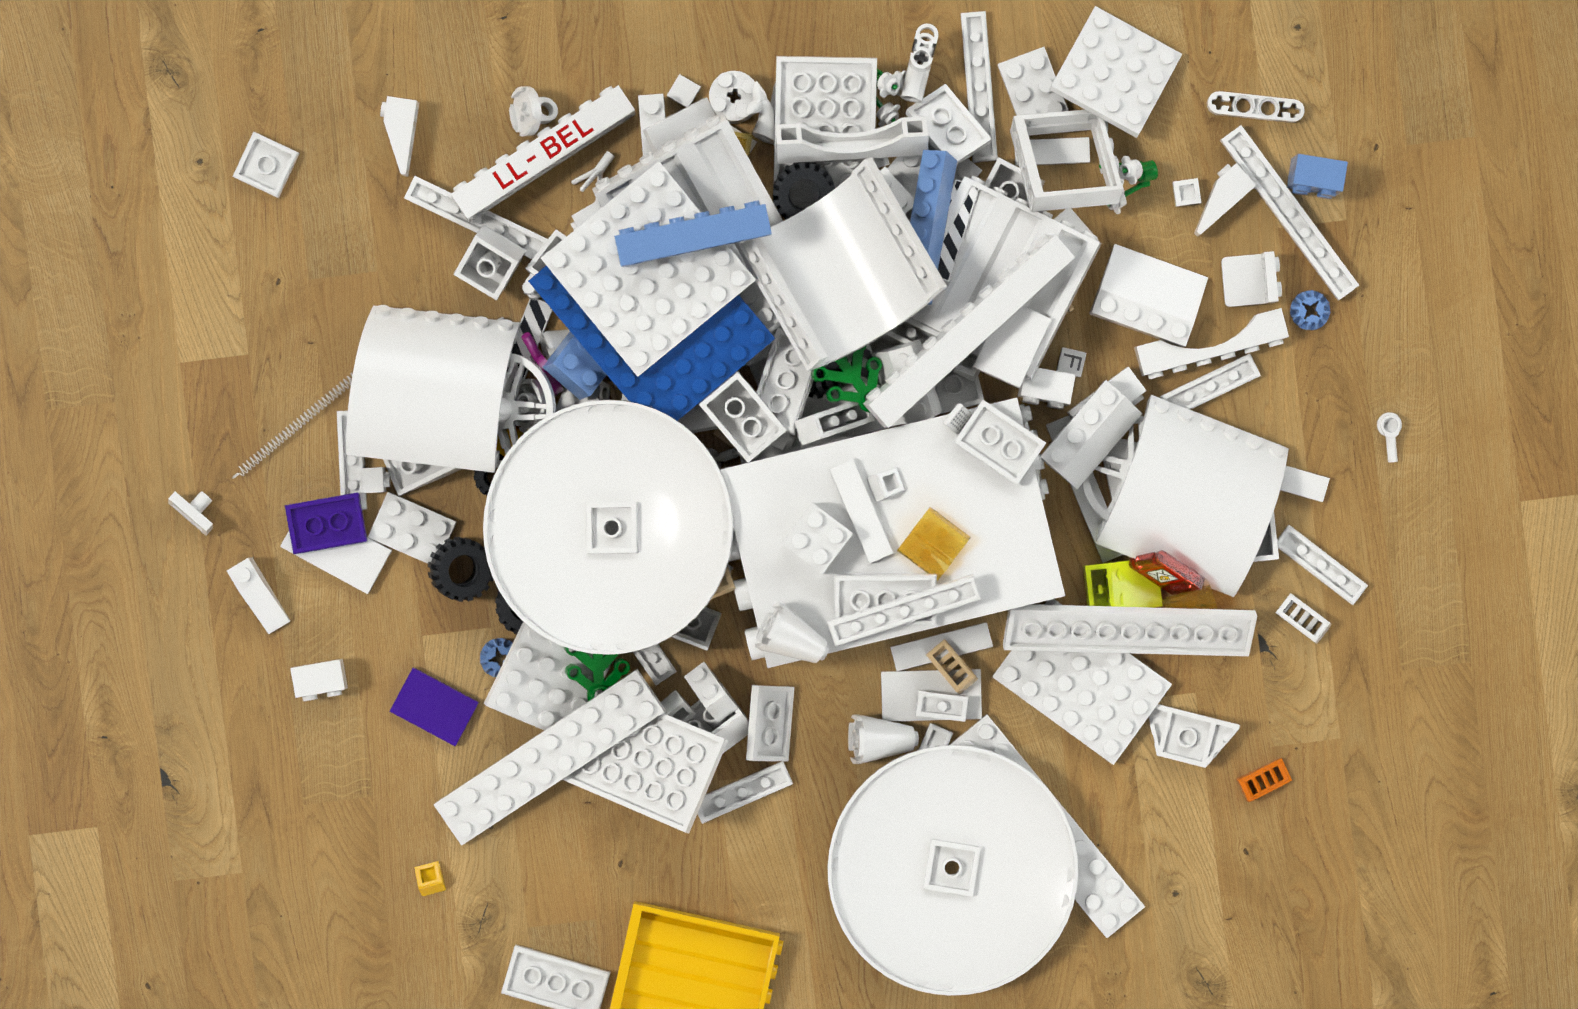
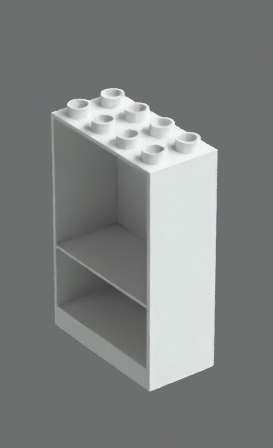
(1006, 524)

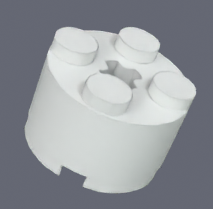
(725, 85)

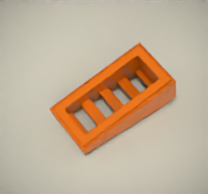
(1242, 781)

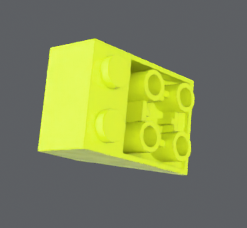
(1119, 586)

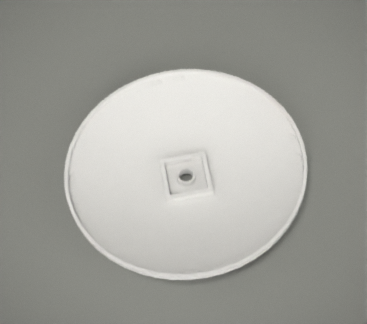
(552, 515)
(962, 927)

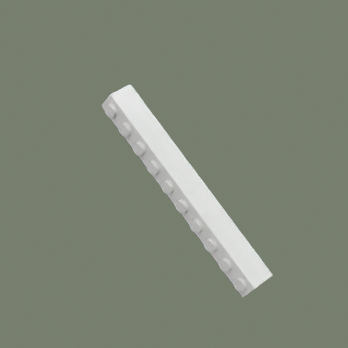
(969, 330)

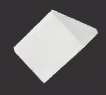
(701, 629)

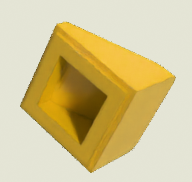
(430, 878)

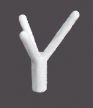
(596, 172)

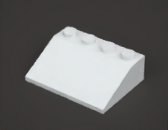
(1149, 296)

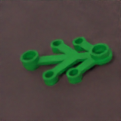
(851, 375)
(597, 665)

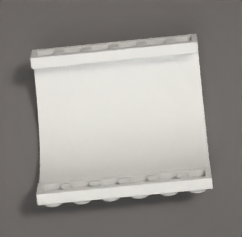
(843, 269)
(429, 388)
(1196, 494)

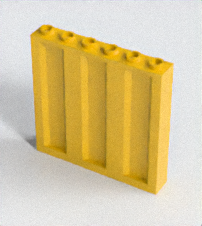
(693, 962)

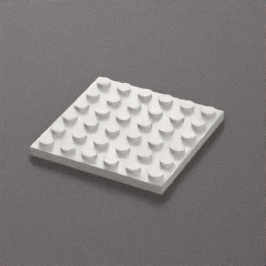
(650, 303)

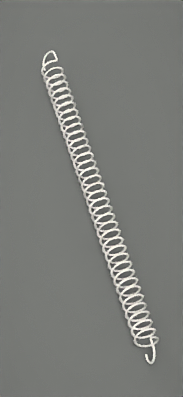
(292, 427)

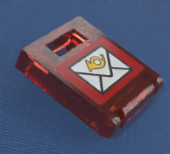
(1167, 572)

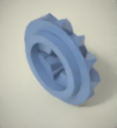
(1298, 311)
(489, 651)

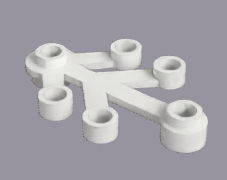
(1038, 463)

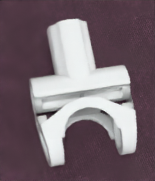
(916, 74)

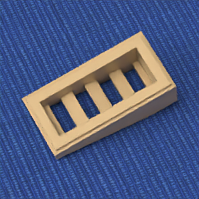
(967, 682)

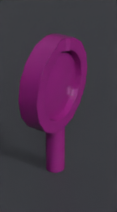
(539, 359)

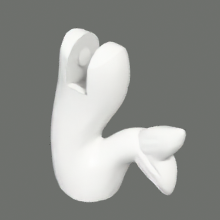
(765, 126)

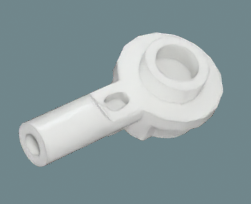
(1390, 426)

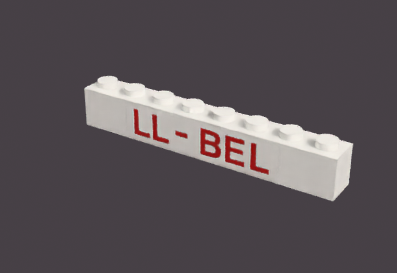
(543, 153)

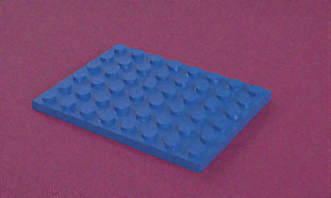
(682, 374)

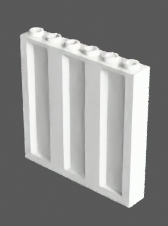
(707, 167)
(992, 242)

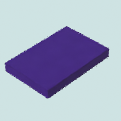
(326, 523)
(434, 706)

